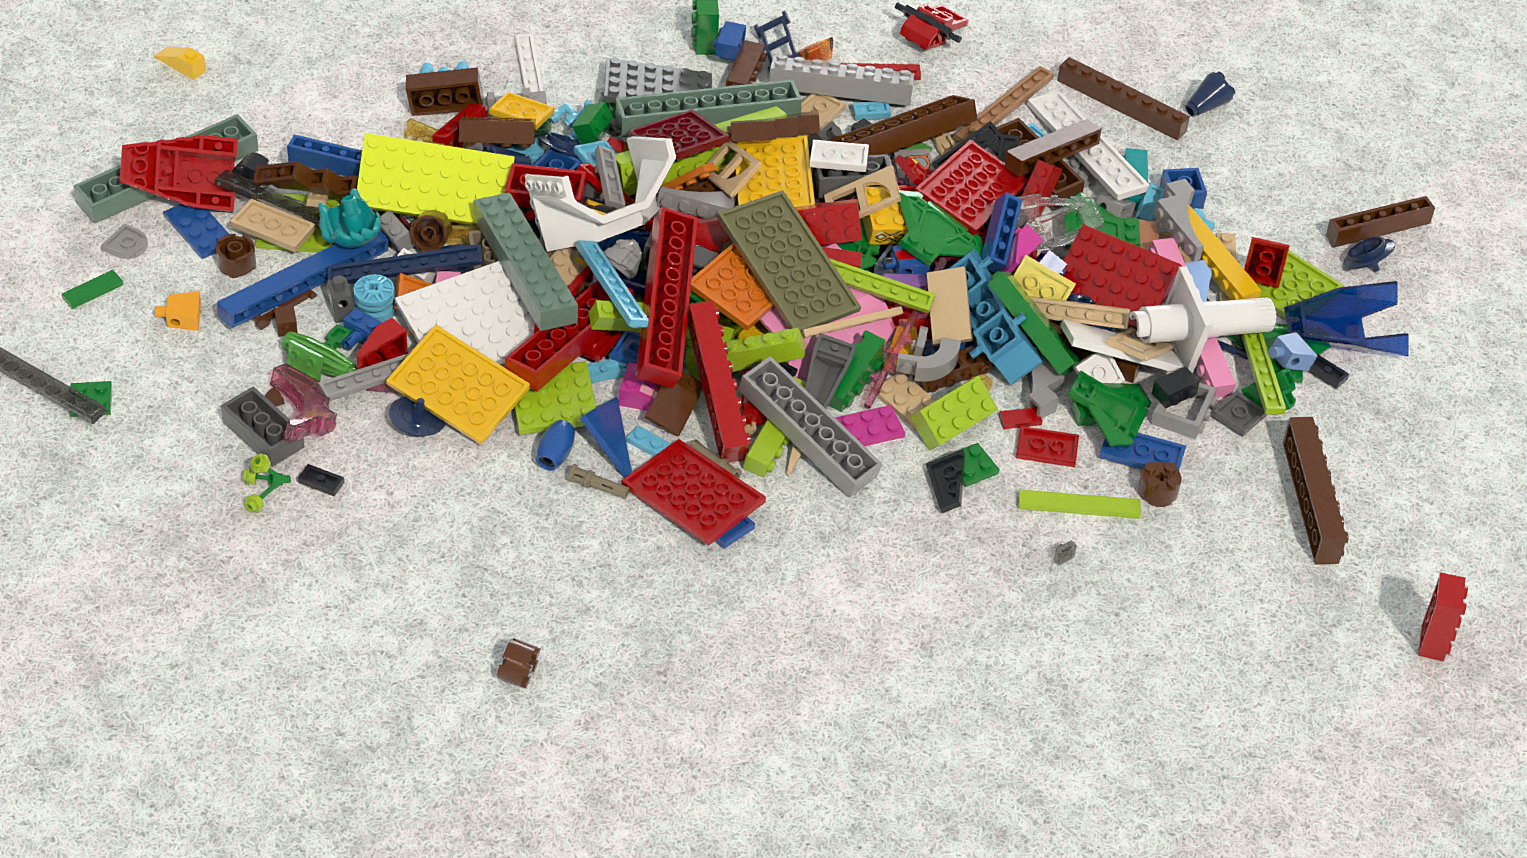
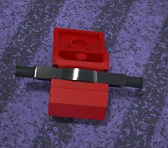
(930, 25)

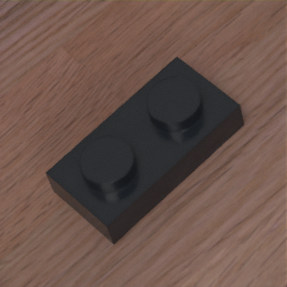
(1328, 372)
(321, 480)

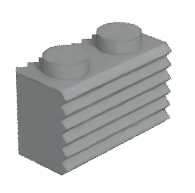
(396, 231)

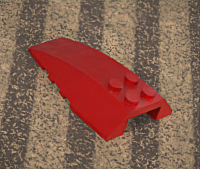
(182, 169)

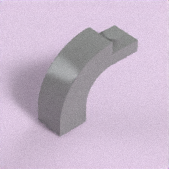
(933, 366)

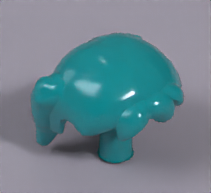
(350, 223)

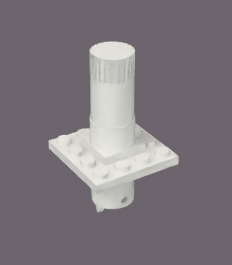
(1189, 321)

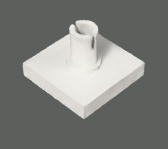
(1101, 368)

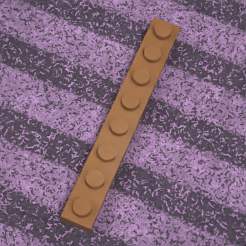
(1008, 102)

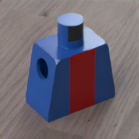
(904, 262)

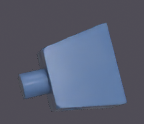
(1292, 352)

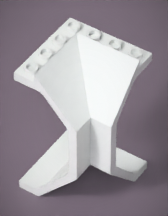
(566, 221)

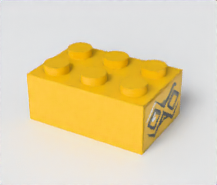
(887, 224)

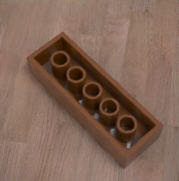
(1069, 181)

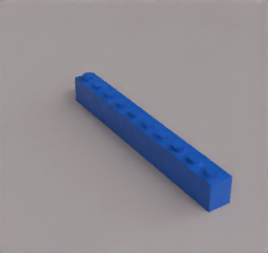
(293, 281)

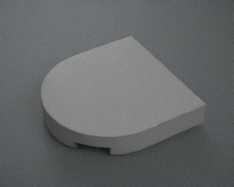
(126, 243)

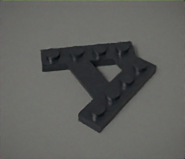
(985, 137)

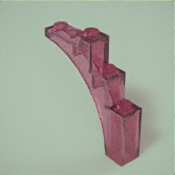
(311, 404)

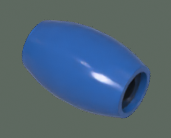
(555, 445)

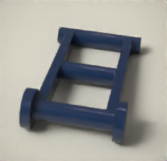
(785, 20)

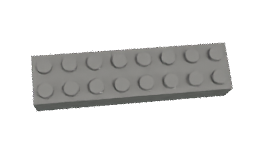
(844, 80)
(810, 426)

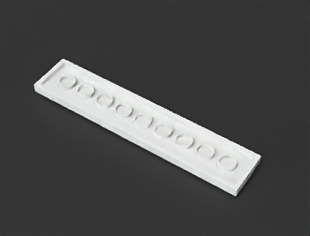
(1101, 160)

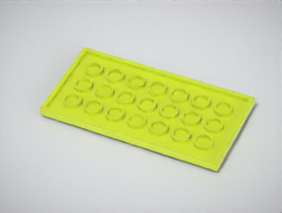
(427, 176)

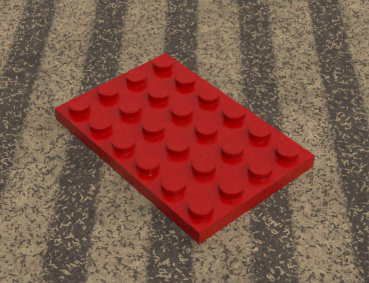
(969, 185)
(1118, 271)
(693, 491)

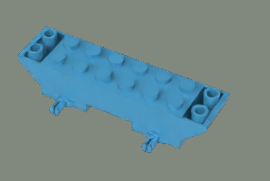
(994, 326)

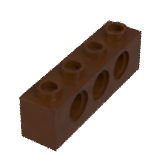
(964, 370)

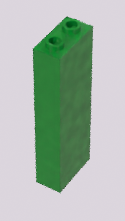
(1036, 324)

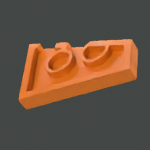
(691, 177)

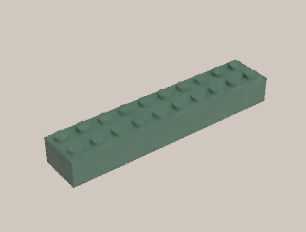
(711, 103)
(106, 196)
(525, 262)

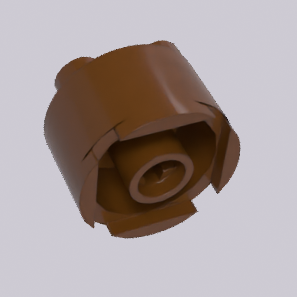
(437, 222)
(235, 255)
(1159, 483)
(518, 662)

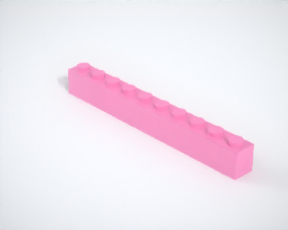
(1211, 364)

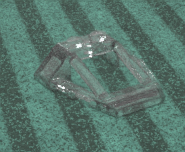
(1085, 207)

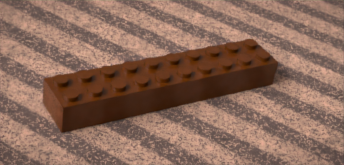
(913, 125)

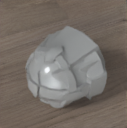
(625, 257)

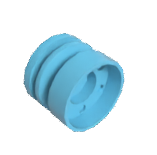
(375, 296)

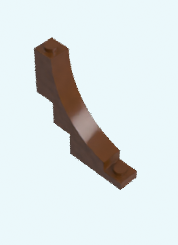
(775, 127)
(300, 177)

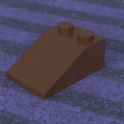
(672, 406)

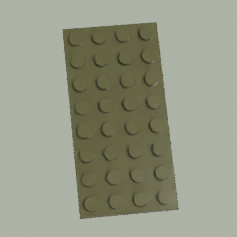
(788, 262)

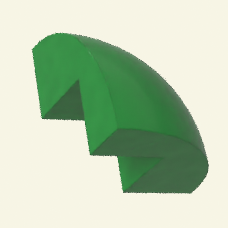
(1286, 386)

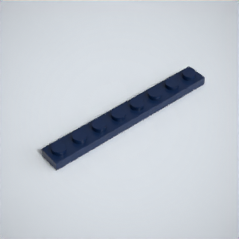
(409, 263)

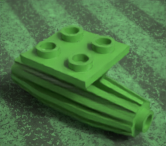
(315, 357)

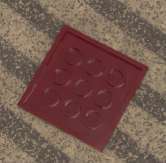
(688, 133)

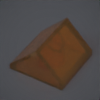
(818, 50)

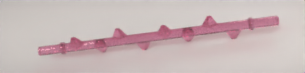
(892, 353)

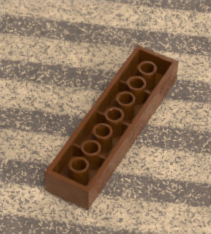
(1315, 490)

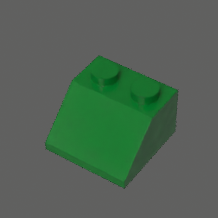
(593, 123)

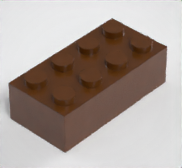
(443, 91)
(497, 130)

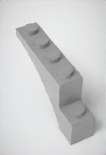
(696, 203)
(1174, 216)
(1043, 386)

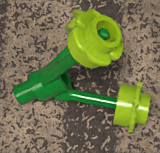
(261, 464)

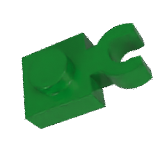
(336, 336)

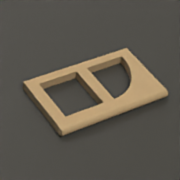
(883, 177)
(732, 185)
(1150, 351)

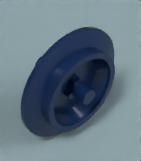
(560, 143)
(1369, 253)
(413, 418)

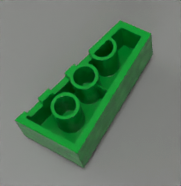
(866, 361)

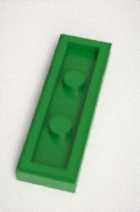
(92, 289)

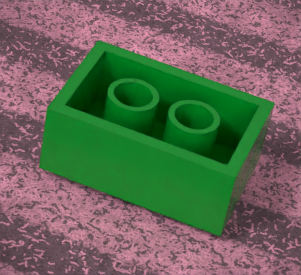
(705, 26)

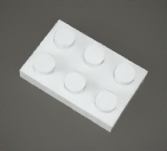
(839, 156)

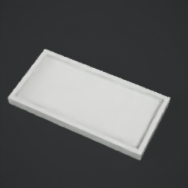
(1095, 339)

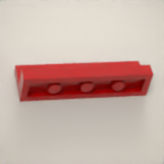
(450, 130)

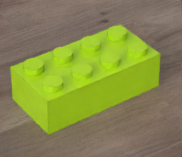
(953, 413)

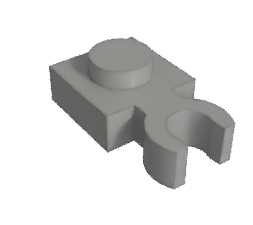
(918, 345)

